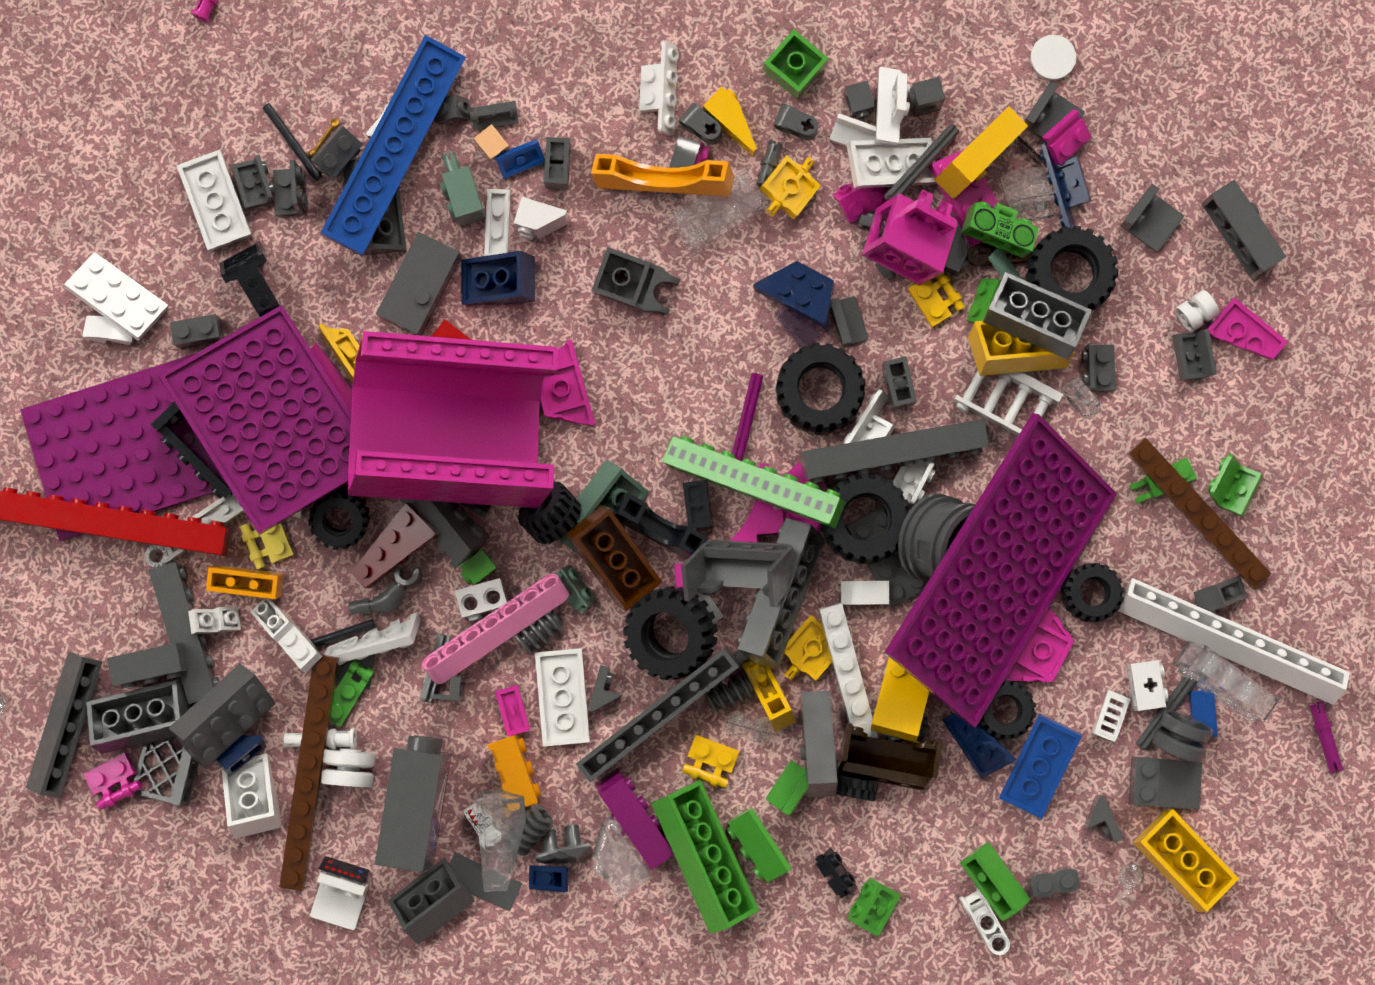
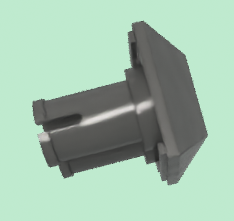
(574, 852)

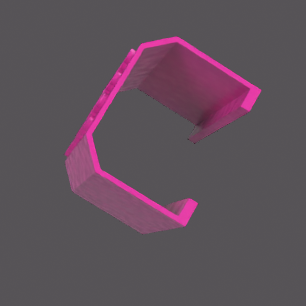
(448, 420)

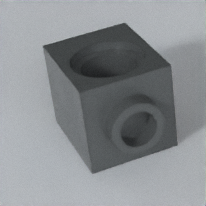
(859, 100)

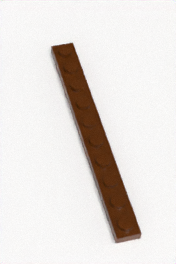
(309, 773)

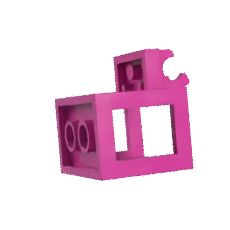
(914, 237)

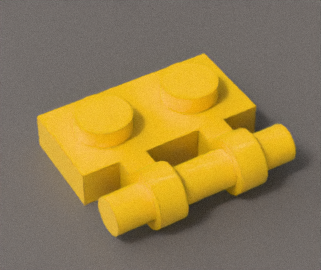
(931, 303)
(713, 754)

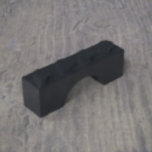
(640, 518)

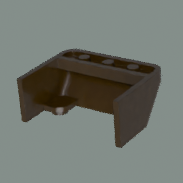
(887, 760)

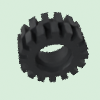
(856, 788)

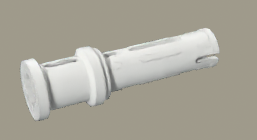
(334, 739)

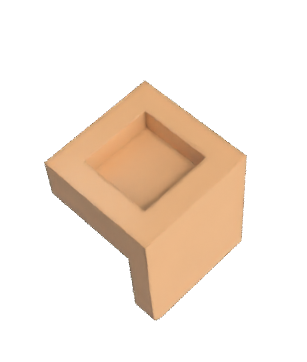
(491, 142)

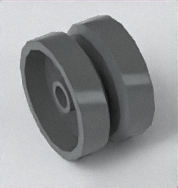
(1182, 736)

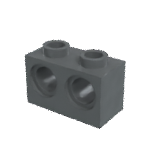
(557, 163)

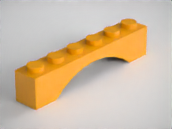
(704, 178)

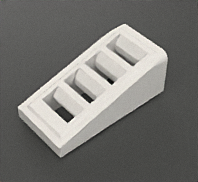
(1096, 730)

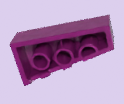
(634, 819)

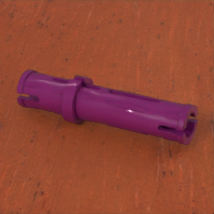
(1326, 737)

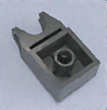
(640, 285)

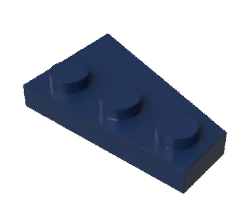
(978, 746)

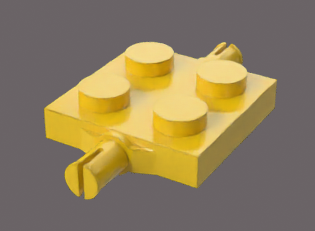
(790, 187)
(808, 650)

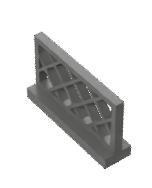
(184, 776)

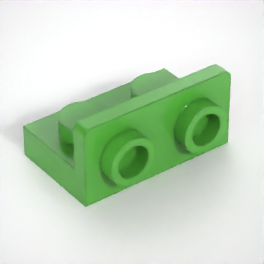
(873, 906)

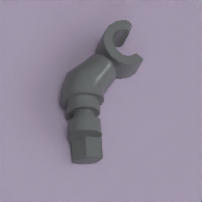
(389, 599)

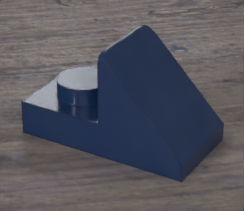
(548, 878)

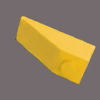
(727, 111)
(769, 695)

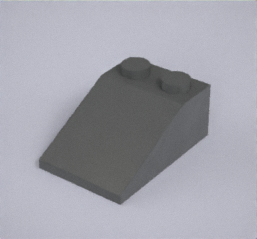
(1165, 783)

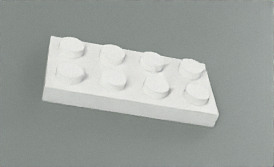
(884, 164)
(214, 200)
(116, 296)
(562, 697)

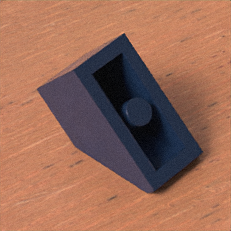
(240, 753)

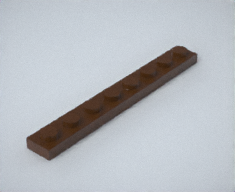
(1199, 513)

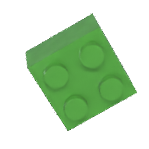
(795, 64)

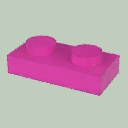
(512, 710)

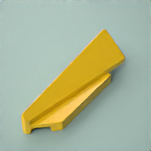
(342, 346)

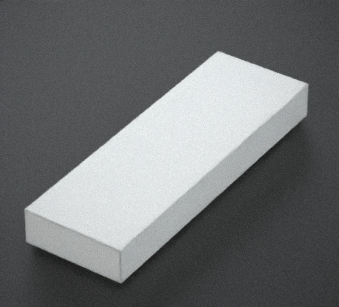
(497, 221)

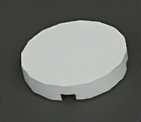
(1053, 57)

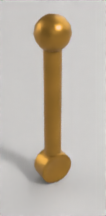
(334, 123)

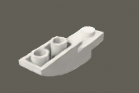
(287, 634)

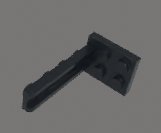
(245, 268)
(163, 425)

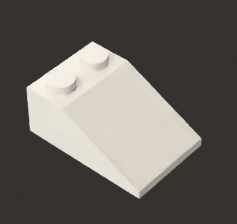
(251, 798)

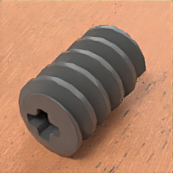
(540, 631)
(729, 693)
(536, 826)

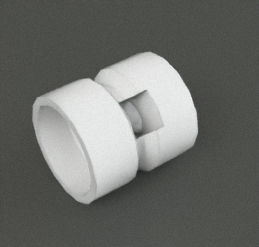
(1198, 310)

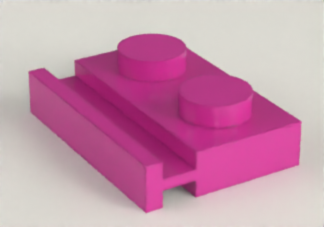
(1066, 137)

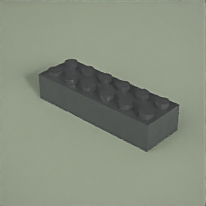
(770, 627)

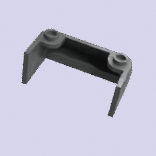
(738, 565)

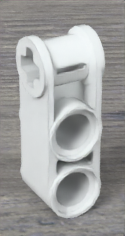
(976, 912)

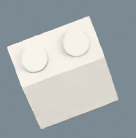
(538, 219)

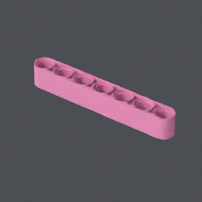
(495, 629)

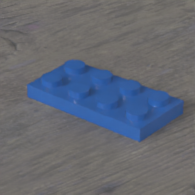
(1040, 766)

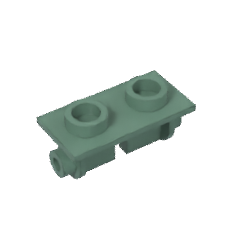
(581, 595)

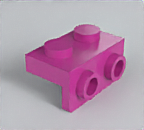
(858, 200)

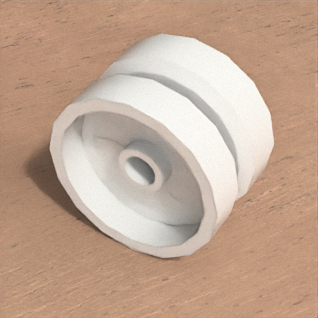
(348, 770)

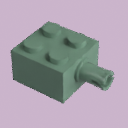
(462, 192)

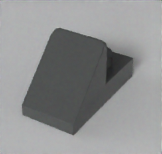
(600, 696)
(1100, 813)

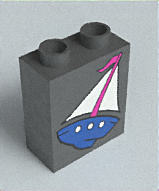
(413, 805)

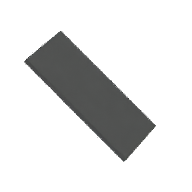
(471, 875)

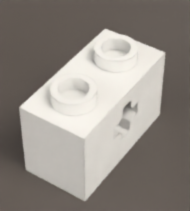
(1141, 697)

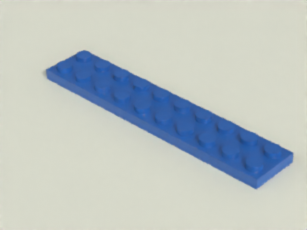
(393, 145)

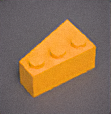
(514, 769)

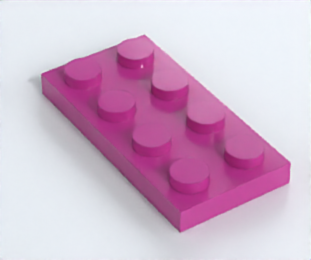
(975, 192)

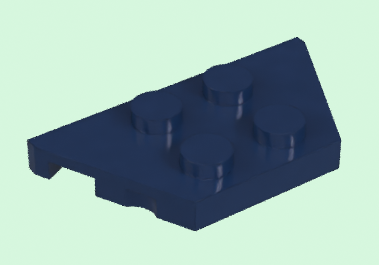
(800, 291)

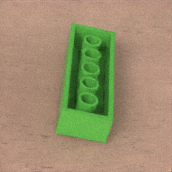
(705, 857)

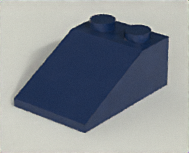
(498, 279)

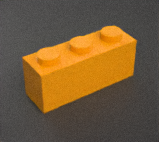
(244, 581)

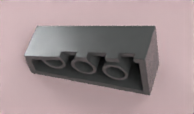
(458, 532)

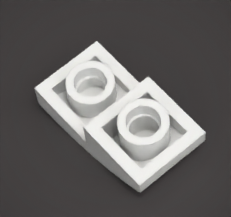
(101, 329)
(865, 592)
(214, 620)

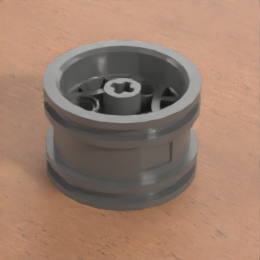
(930, 532)

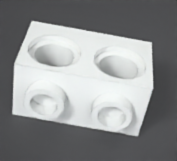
(481, 594)

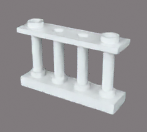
(1026, 384)

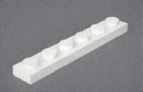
(846, 667)

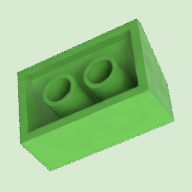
(758, 845)

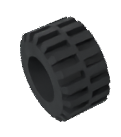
(554, 516)
(333, 536)
(1111, 585)
(1024, 717)

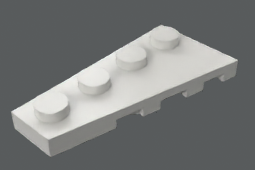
(376, 641)

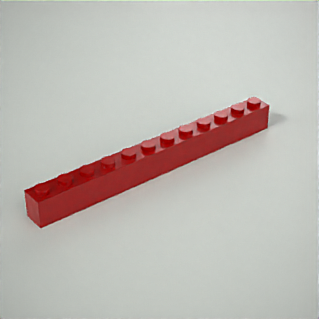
(114, 523)

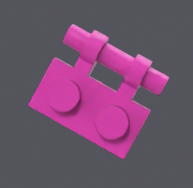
(110, 774)

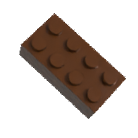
(613, 558)

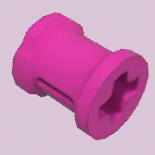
(203, 9)

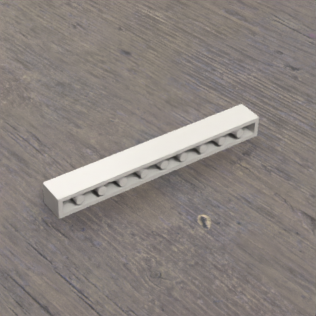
(1234, 641)

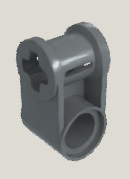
(793, 121)
(698, 123)

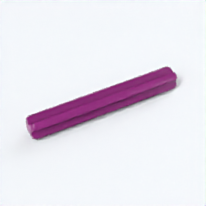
(747, 416)

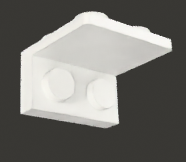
(339, 900)

